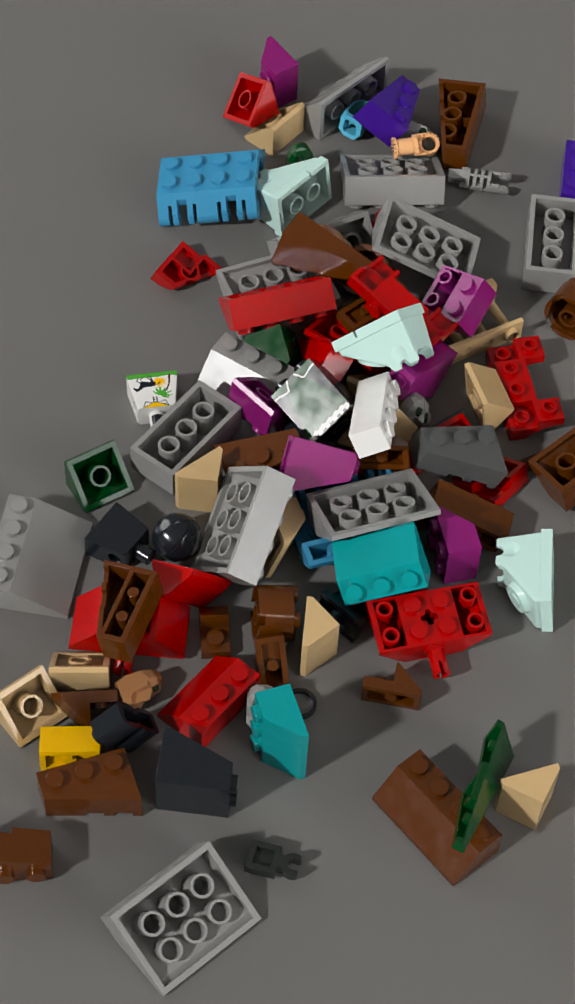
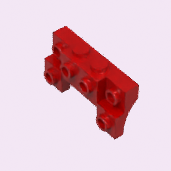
(384, 294)
(511, 365)

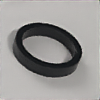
(312, 697)

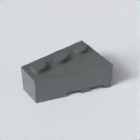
(460, 451)

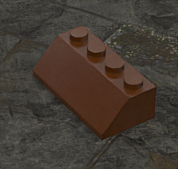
(556, 470)
(426, 811)

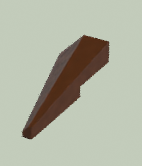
(316, 250)

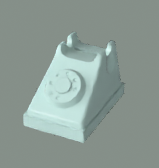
(292, 190)
(389, 340)
(529, 575)

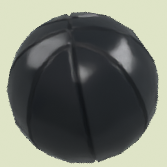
(176, 537)

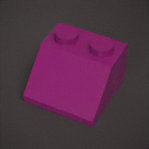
(280, 70)
(257, 405)

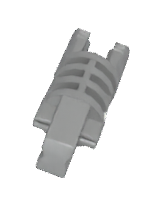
(479, 179)

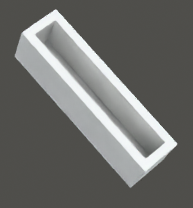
(374, 415)

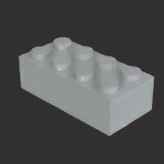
(549, 243)
(185, 434)

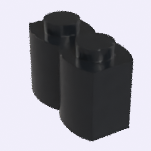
(124, 727)

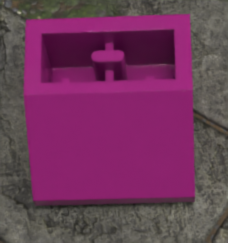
(461, 297)
(454, 547)

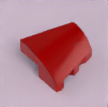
(184, 268)
(514, 481)

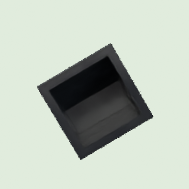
(193, 778)

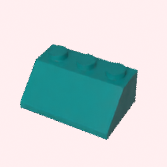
(380, 563)
(279, 731)

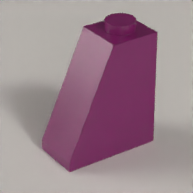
(426, 374)
(317, 463)

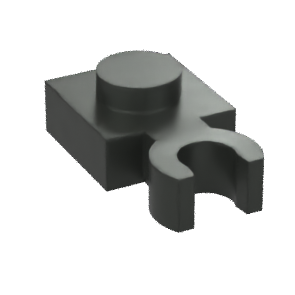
(266, 859)

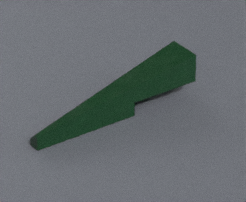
(475, 799)

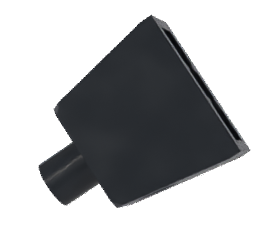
(119, 538)

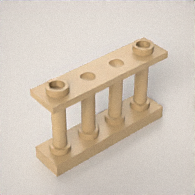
(487, 338)

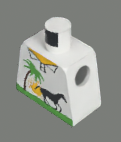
(152, 395)

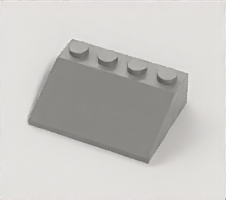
(373, 177)
(422, 239)
(261, 274)
(369, 505)
(244, 523)
(40, 556)
(181, 917)

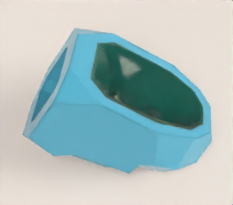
(348, 125)

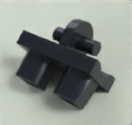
(350, 620)

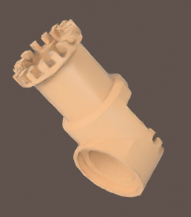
(413, 145)

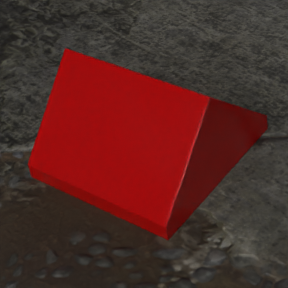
(251, 101)
(189, 584)

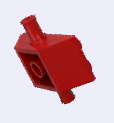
(429, 624)
(163, 637)

